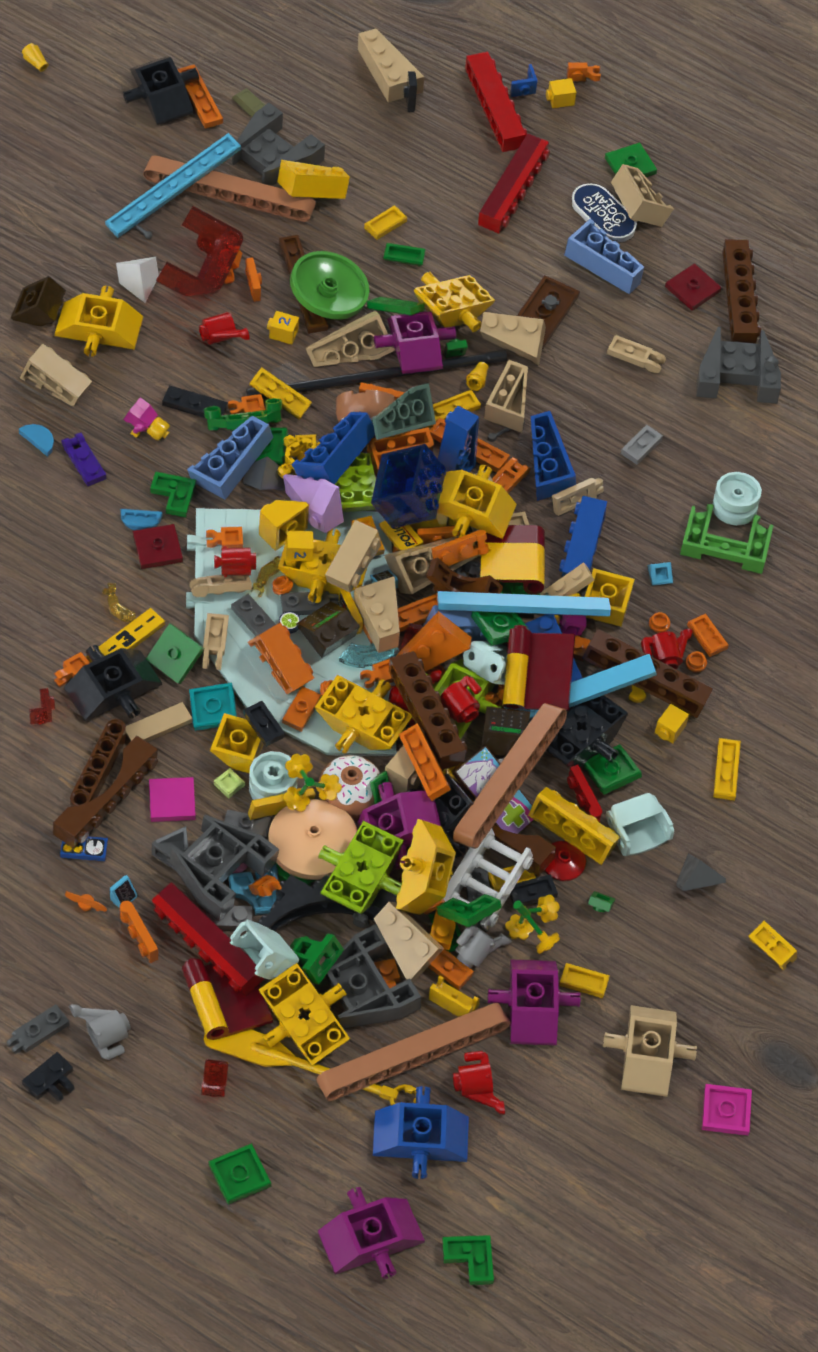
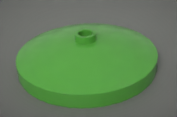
(329, 285)

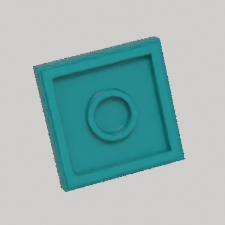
(210, 704)

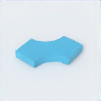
(239, 884)

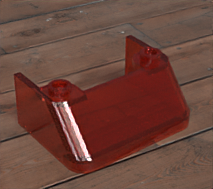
(221, 245)

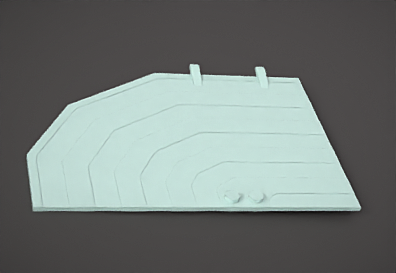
(241, 663)

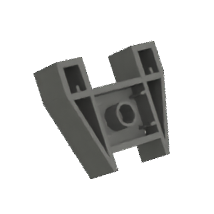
(265, 149)
(738, 364)
(216, 857)
(367, 993)

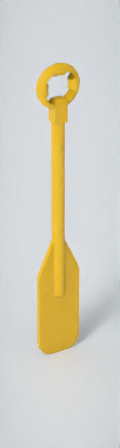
(252, 1048)

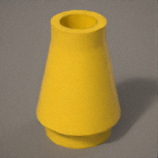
(34, 56)
(477, 377)

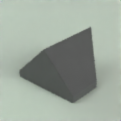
(264, 475)
(162, 847)
(697, 875)

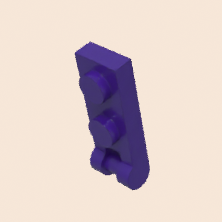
(84, 460)

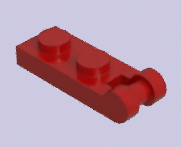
(585, 795)

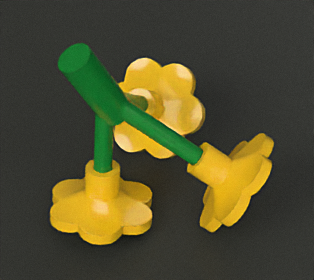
(296, 798)
(523, 925)

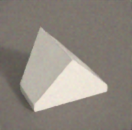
(138, 276)

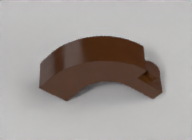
(450, 581)

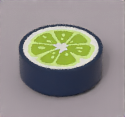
(289, 620)

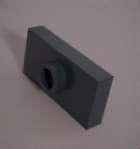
(410, 91)

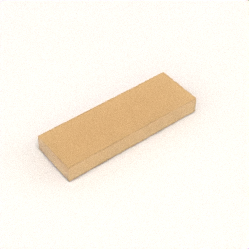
(159, 723)

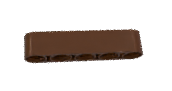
(102, 759)

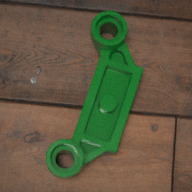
(233, 421)

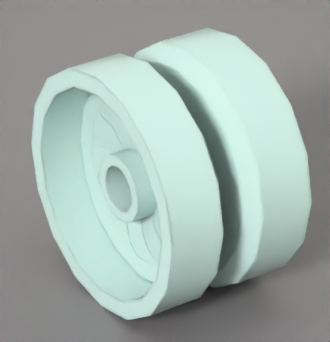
(736, 498)
(269, 775)

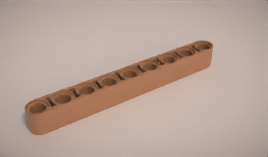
(236, 190)
(509, 776)
(412, 1051)

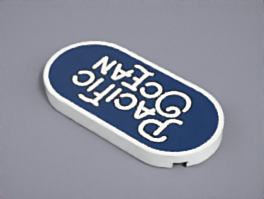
(605, 210)

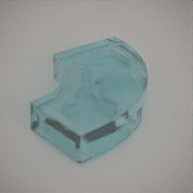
(362, 656)

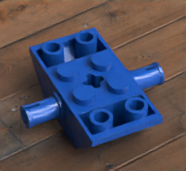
(399, 1133)

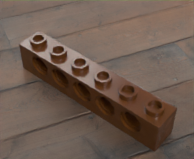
(740, 291)
(667, 685)
(427, 710)

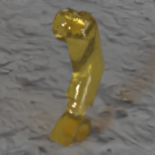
(265, 572)
(115, 607)

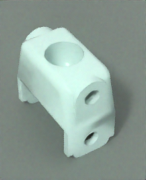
(487, 661)
(640, 824)
(265, 948)

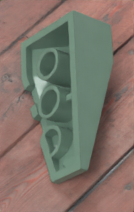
(406, 413)

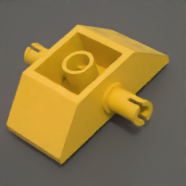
(454, 300)
(99, 321)
(476, 502)
(312, 573)
(362, 715)
(425, 869)
(294, 993)

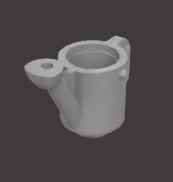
(477, 945)
(104, 1028)

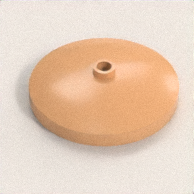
(304, 834)

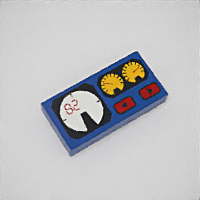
(92, 849)

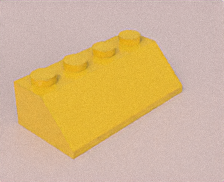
(573, 825)

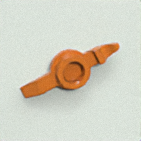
(85, 902)

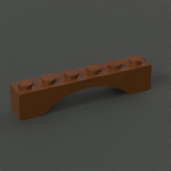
(78, 821)
(542, 851)

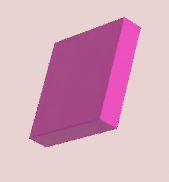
(172, 799)
(726, 1109)

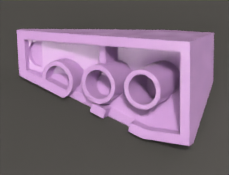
(322, 497)

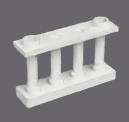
(473, 859)

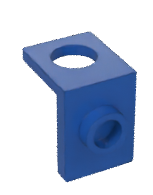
(525, 86)

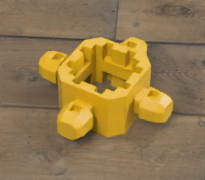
(293, 449)

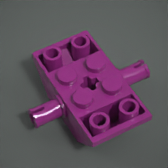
(416, 341)
(399, 814)
(533, 1001)
(350, 1243)

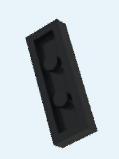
(191, 402)

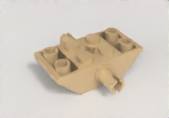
(649, 1050)

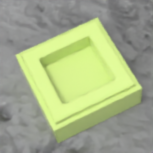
(229, 783)

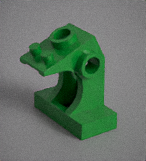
(311, 952)

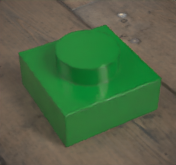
(455, 348)
(601, 902)

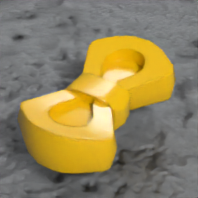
(637, 695)

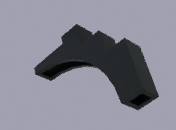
(300, 900)

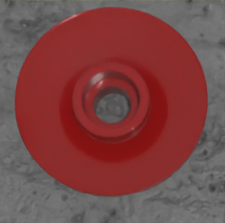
(568, 868)

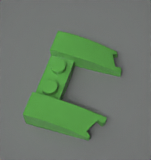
(699, 542)

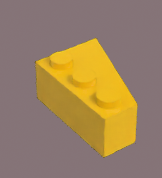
(313, 180)

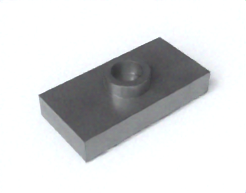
(258, 826)

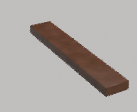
(292, 251)

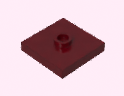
(693, 287)
(157, 546)

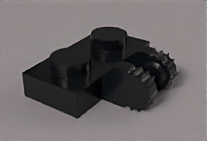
(48, 1076)

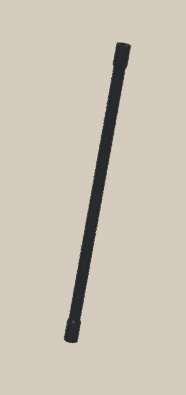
(489, 357)

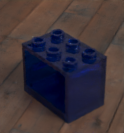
(408, 486)

